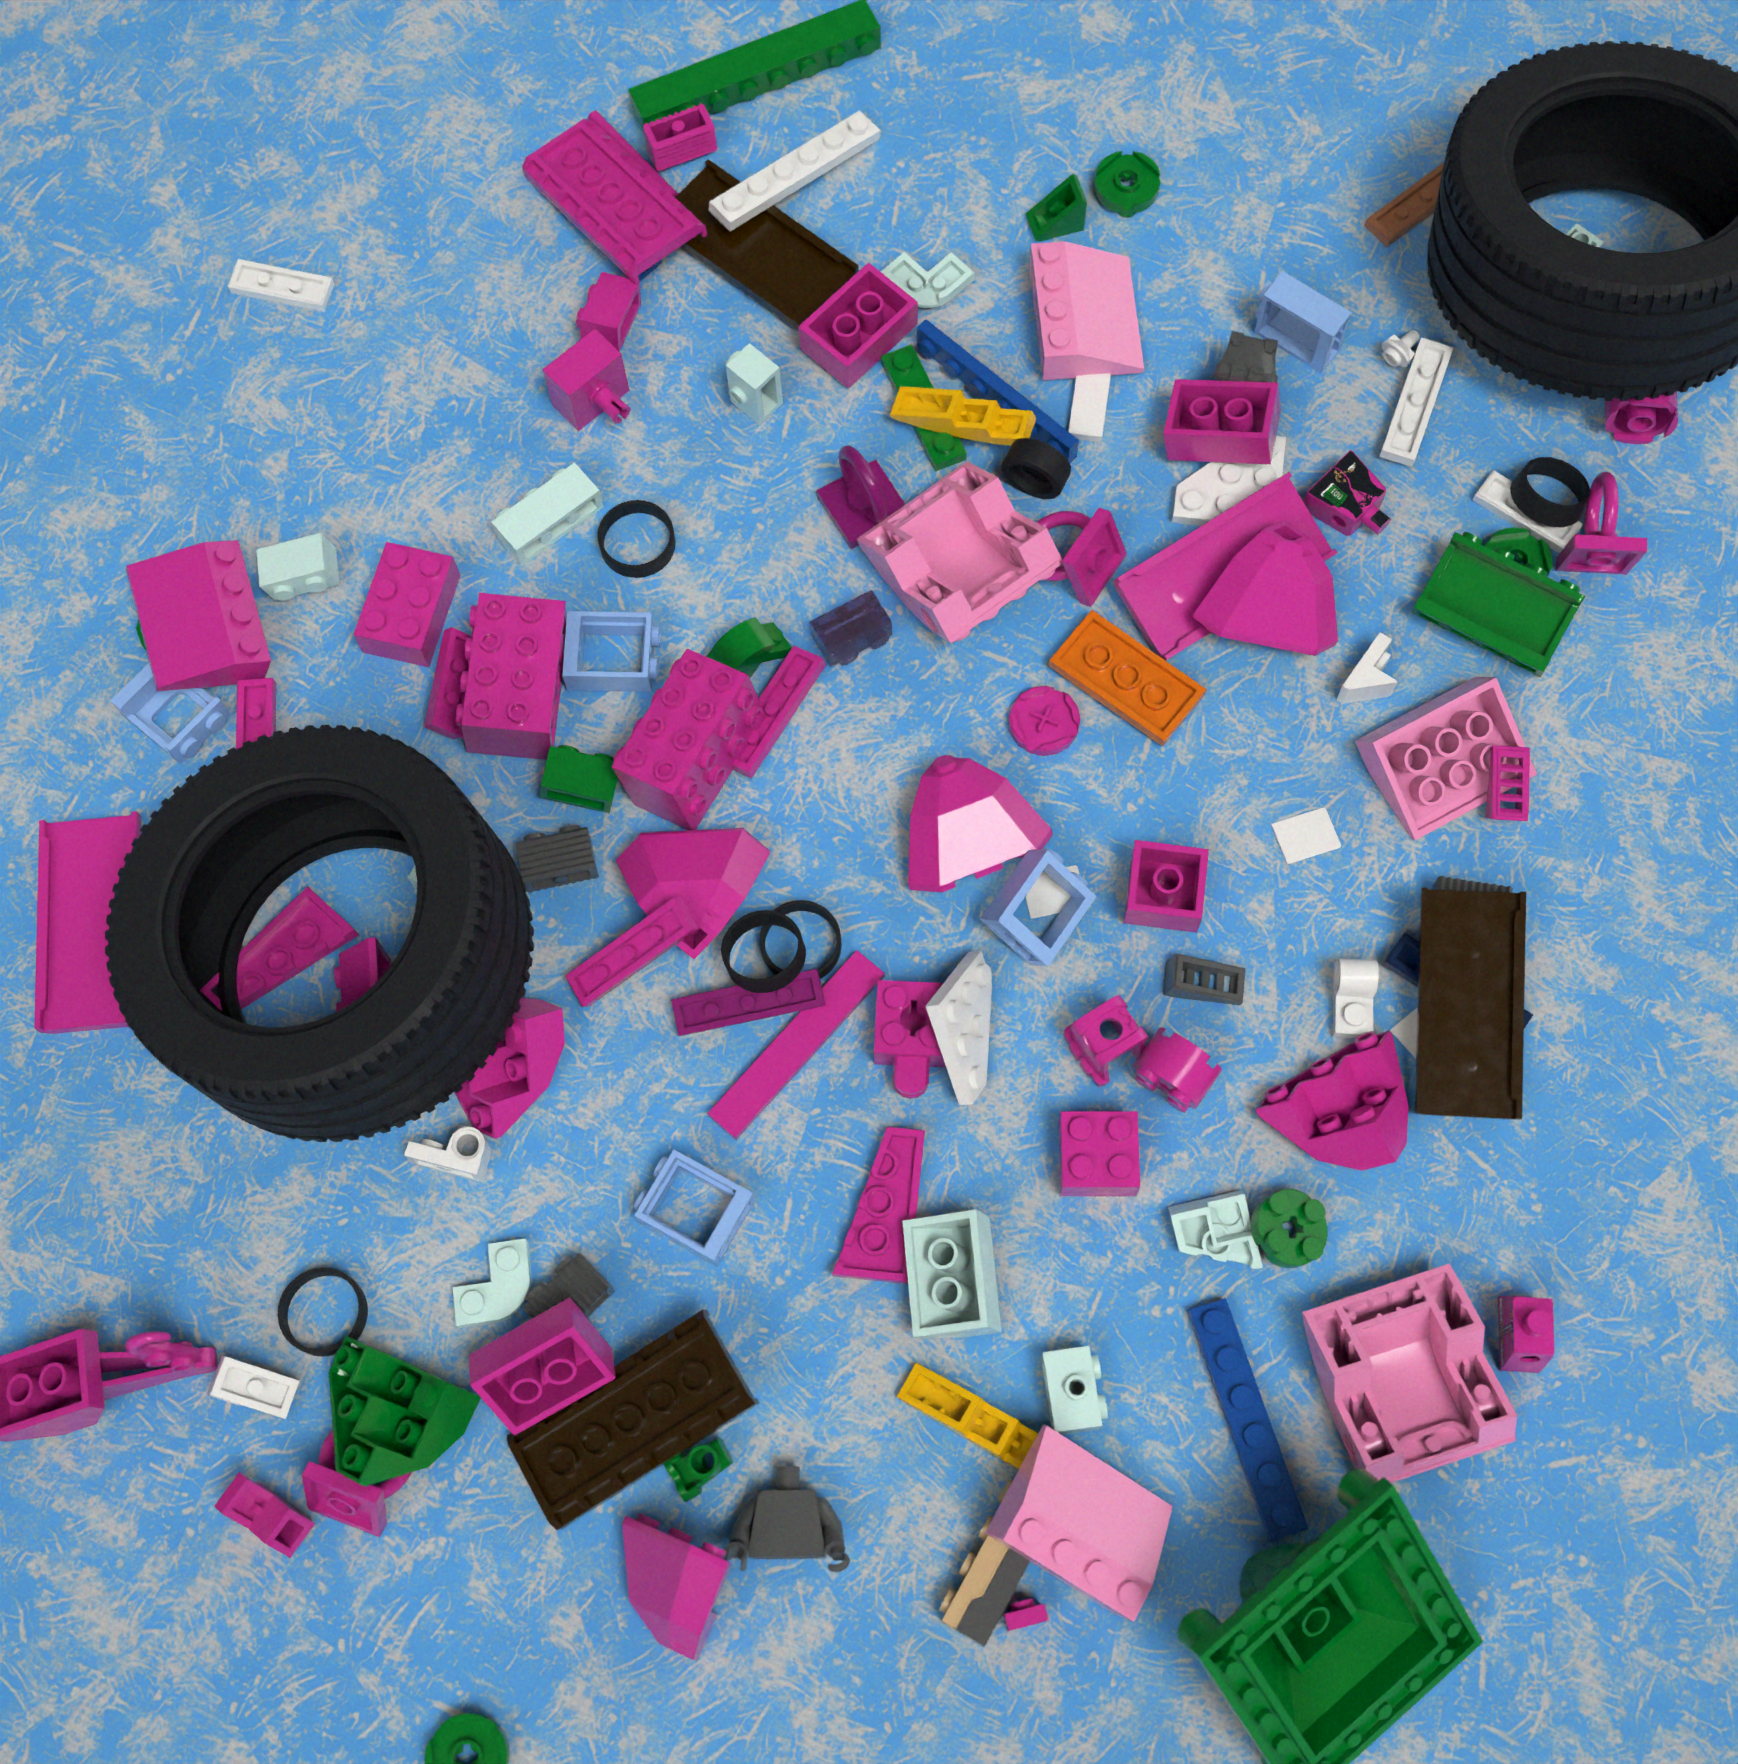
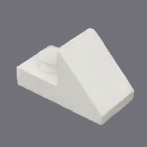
(1367, 678)

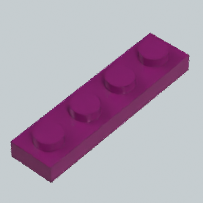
(738, 1006)

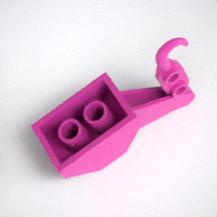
(60, 1384)

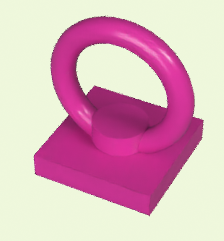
(1602, 549)
(1092, 556)
(344, 1499)

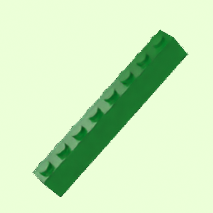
(761, 64)

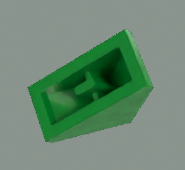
(1059, 212)

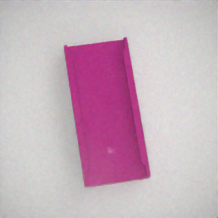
(611, 198)
(1175, 581)
(73, 896)

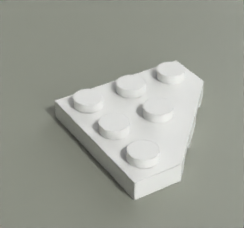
(1222, 486)
(962, 1025)

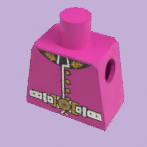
(1523, 1331)

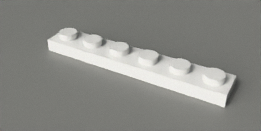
(794, 170)

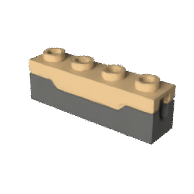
(986, 1588)

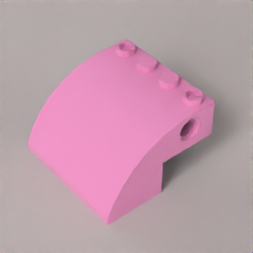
(960, 552)
(1409, 1376)

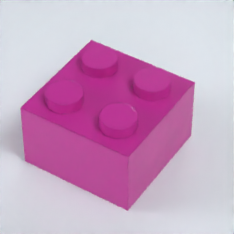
(1166, 886)
(1099, 1154)

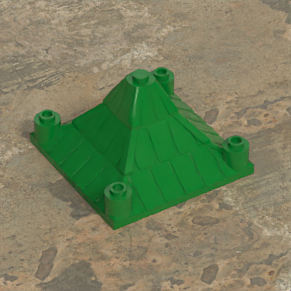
(1335, 1632)

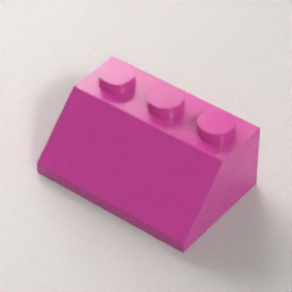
(360, 970)

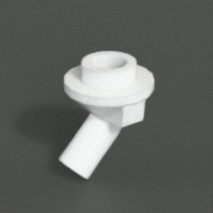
(1398, 350)

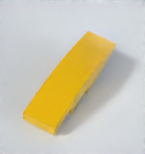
(961, 417)
(967, 1415)

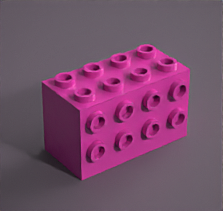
(512, 676)
(689, 739)

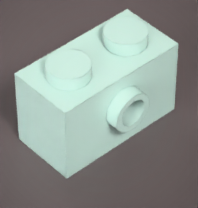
(754, 383)
(297, 567)
(1073, 1390)

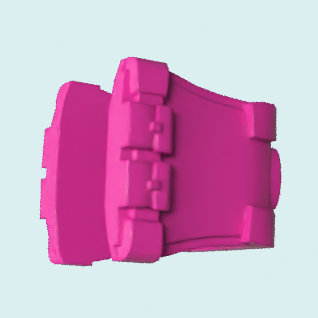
(1095, 1050)

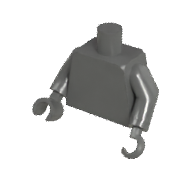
(788, 1525)

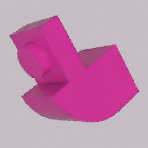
(265, 1514)

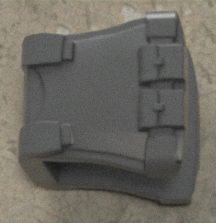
(1248, 360)

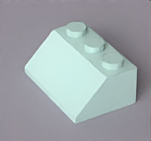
(951, 1275)

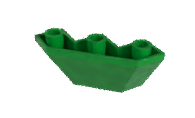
(391, 1414)

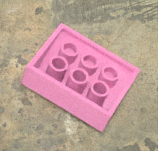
(1084, 311)
(1439, 755)
(1084, 1523)

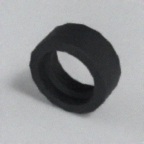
(1036, 468)

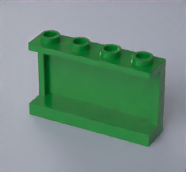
(1499, 603)

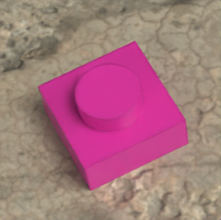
(1025, 1614)

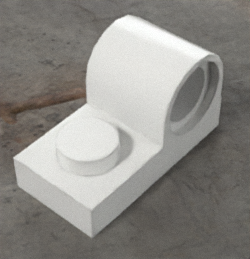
(1353, 994)
(431, 1155)
(253, 1387)

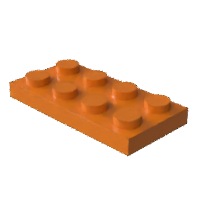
(1127, 677)

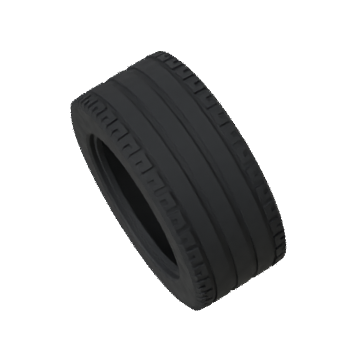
(1572, 310)
(225, 850)

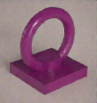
(859, 497)

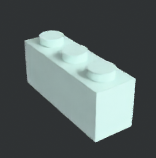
(547, 513)

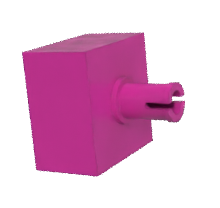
(588, 381)

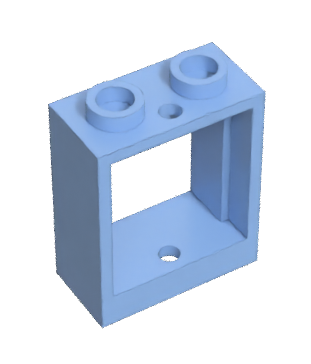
(1285, 316)
(609, 623)
(1000, 912)
(727, 1227)

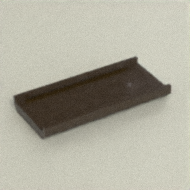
(766, 256)
(1470, 1004)
(631, 1426)

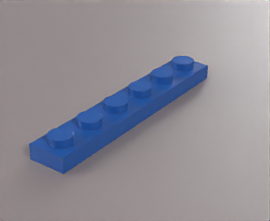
(989, 386)
(1247, 1420)

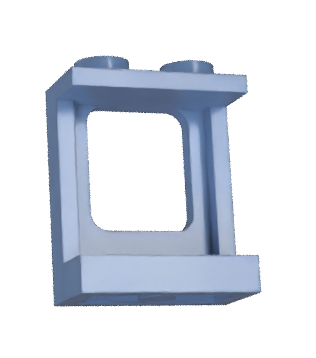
(142, 703)

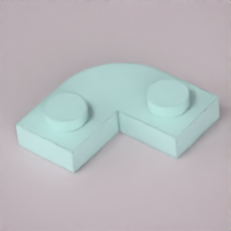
(931, 287)
(504, 1294)

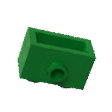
(579, 778)

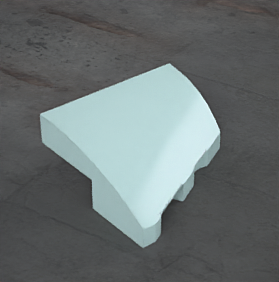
(1216, 1228)

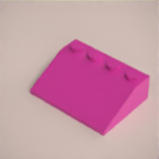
(199, 617)

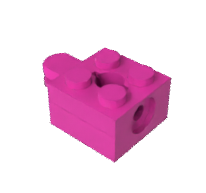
(906, 1034)

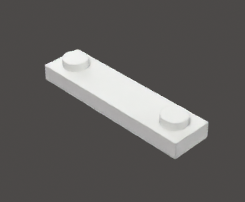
(1416, 402)

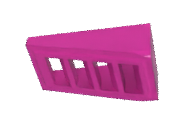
(1521, 797)

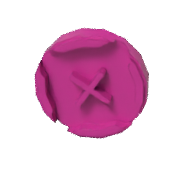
(1044, 721)

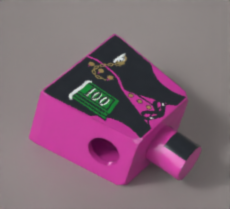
(1348, 497)

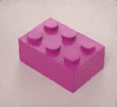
(858, 325)
(1222, 421)
(407, 604)
(541, 1366)

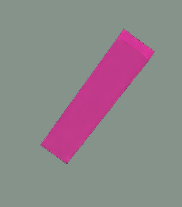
(795, 1046)

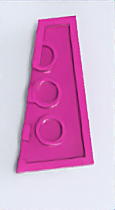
(286, 947)
(876, 1237)

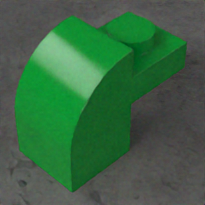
(750, 645)

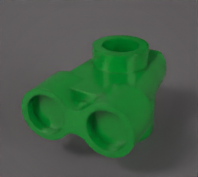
(691, 1470)

